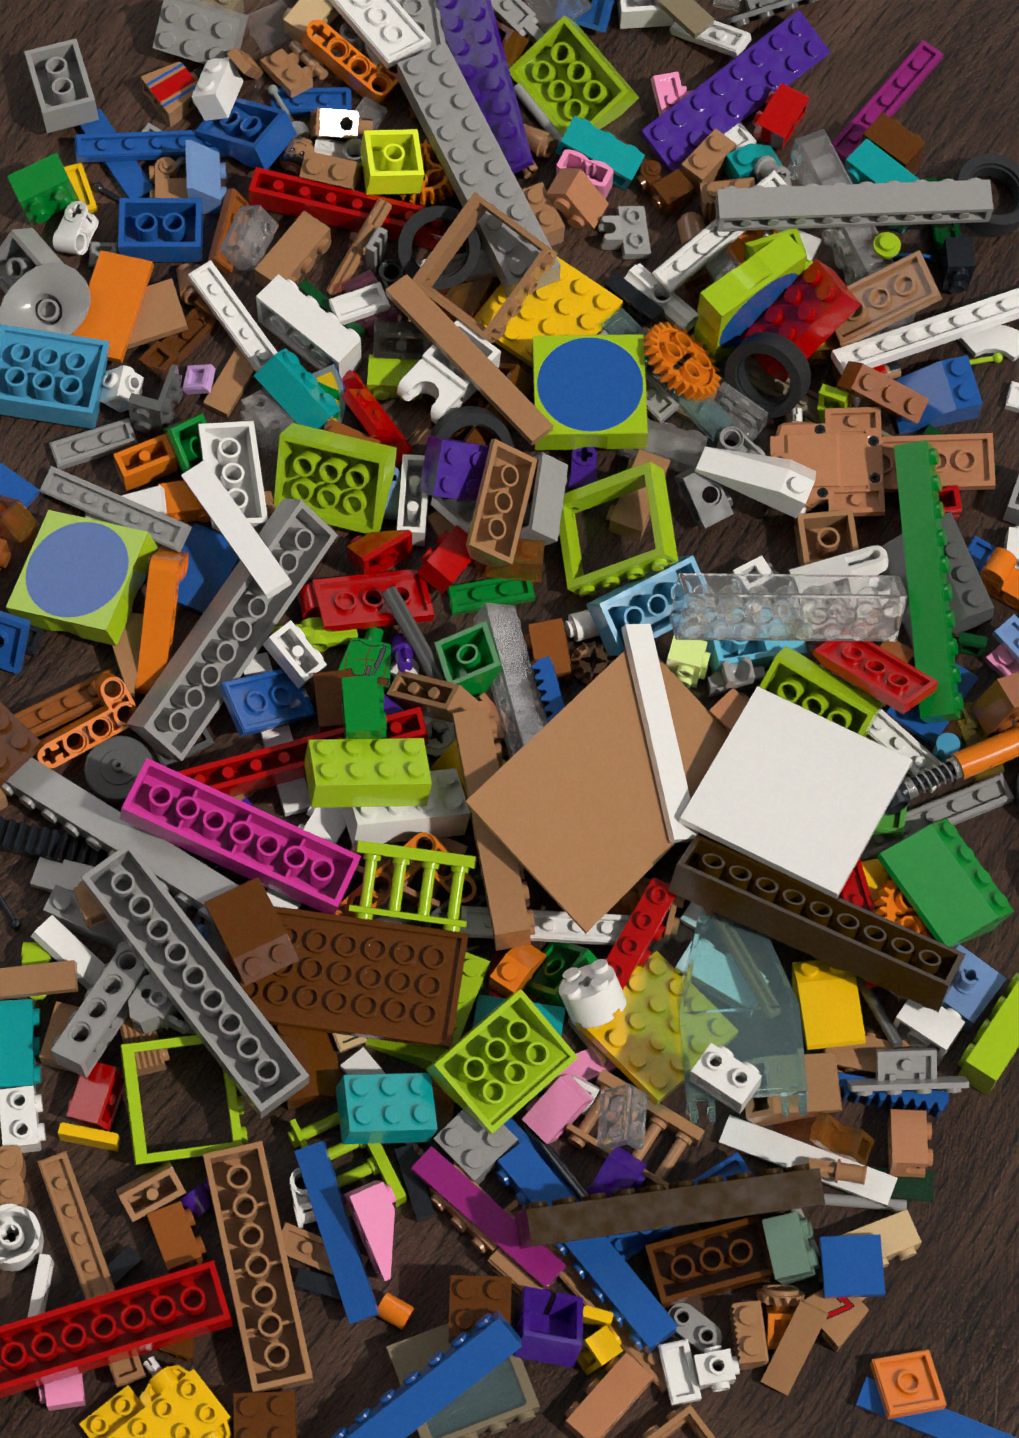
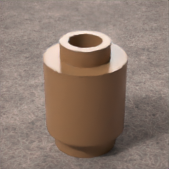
(689, 226)

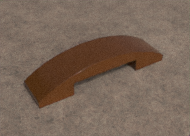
(179, 346)

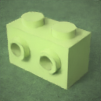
(688, 660)

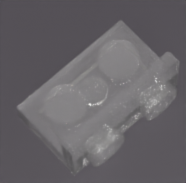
(746, 414)
(622, 1117)

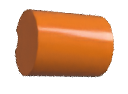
(395, 1311)

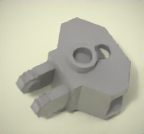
(153, 1008)

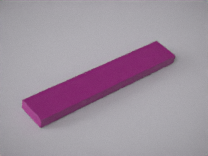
(889, 96)
(486, 1216)

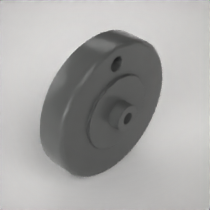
(114, 767)

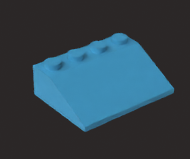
(51, 376)

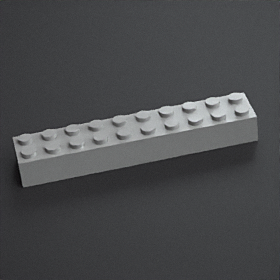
(473, 161)
(229, 634)
(195, 980)

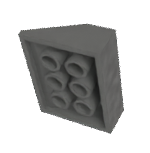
(970, 598)

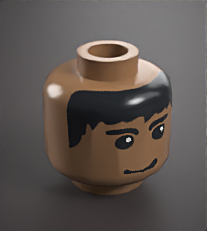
(293, 155)

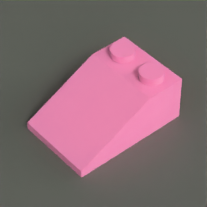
(374, 1219)

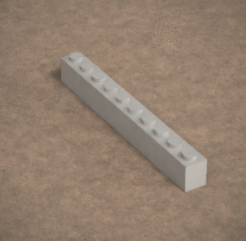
(853, 204)
(103, 829)

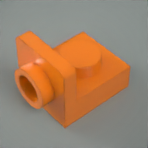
(777, 1322)

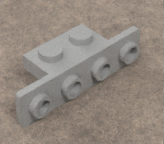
(907, 1070)

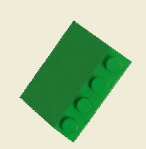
(946, 884)

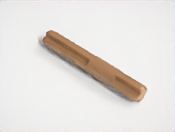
(358, 246)

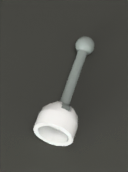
(300, 128)

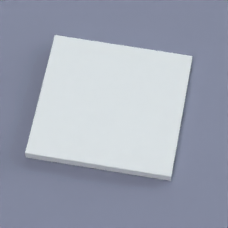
(796, 792)

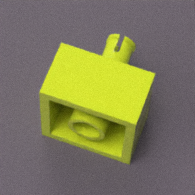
(392, 161)

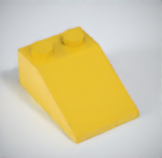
(827, 1005)

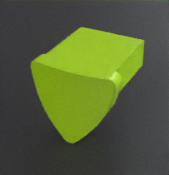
(831, 398)

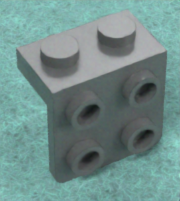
(154, 415)

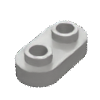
(694, 1327)

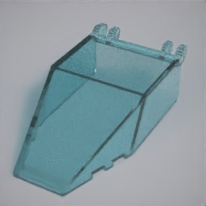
(743, 1001)

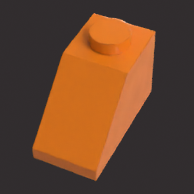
(516, 969)

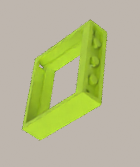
(604, 490)
(235, 1105)

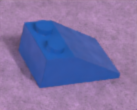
(251, 133)
(950, 392)

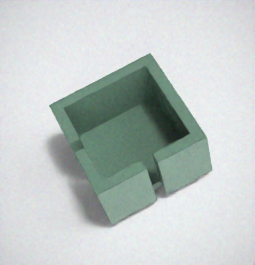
(790, 1248)

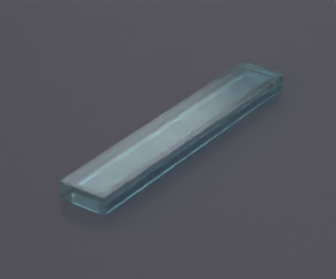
(704, 414)

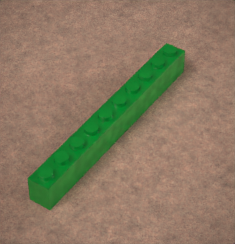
(927, 578)

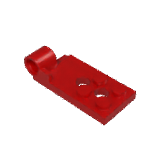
(344, 606)
(854, 663)

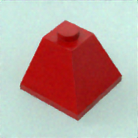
(379, 551)

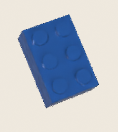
(161, 229)

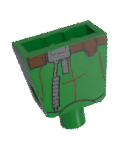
(369, 658)

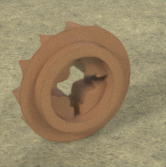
(582, 669)
(779, 1295)

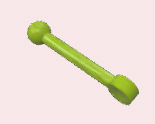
(997, 358)

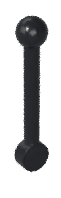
(98, 187)
(15, 923)

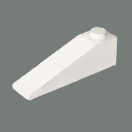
(767, 479)

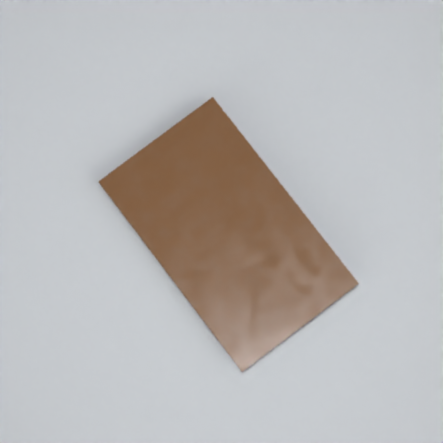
(585, 796)

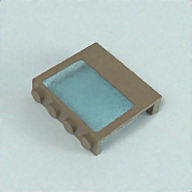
(486, 1406)

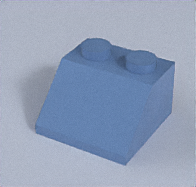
(205, 176)

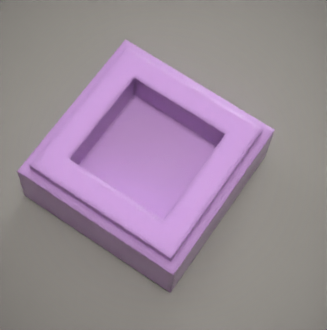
(199, 379)

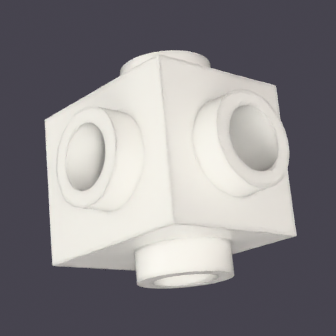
(119, 385)
(708, 1377)

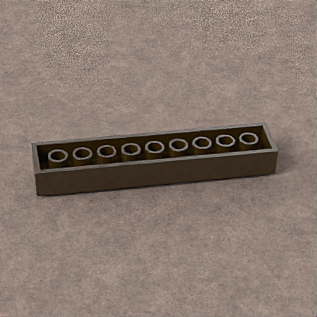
(816, 923)
(661, 1208)

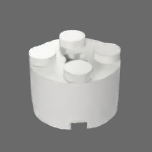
(592, 994)
(28, 1241)

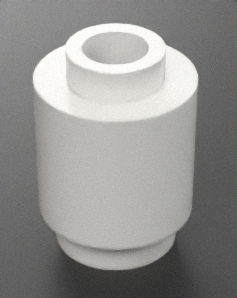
(581, 626)

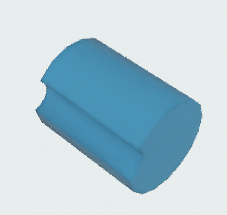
(945, 746)

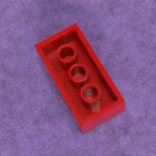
(805, 314)

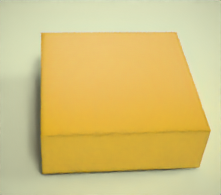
(597, 1317)

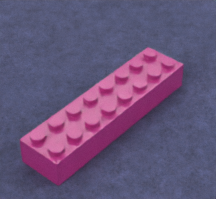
(239, 837)

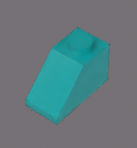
(743, 160)

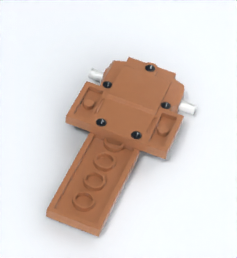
(859, 464)

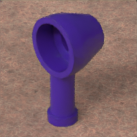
(198, 1199)

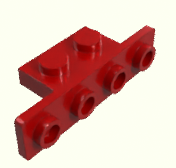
(373, 416)
(640, 931)

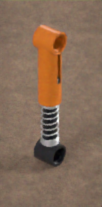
(961, 766)

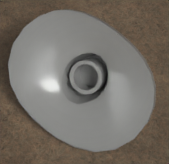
(47, 299)

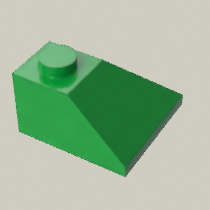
(185, 441)

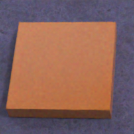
(908, 1384)

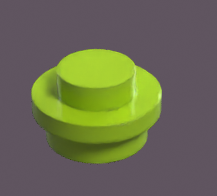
(886, 245)

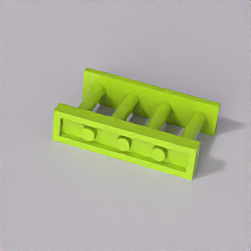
(430, 861)
(376, 1164)

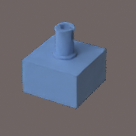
(973, 989)

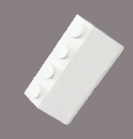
(234, 459)

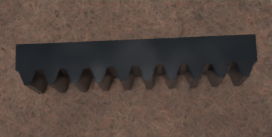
(48, 844)

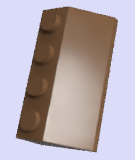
(500, 505)

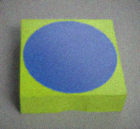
(745, 294)
(591, 391)
(82, 577)

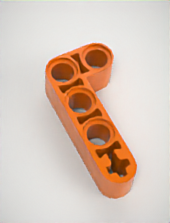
(350, 58)
(1002, 577)
(83, 726)

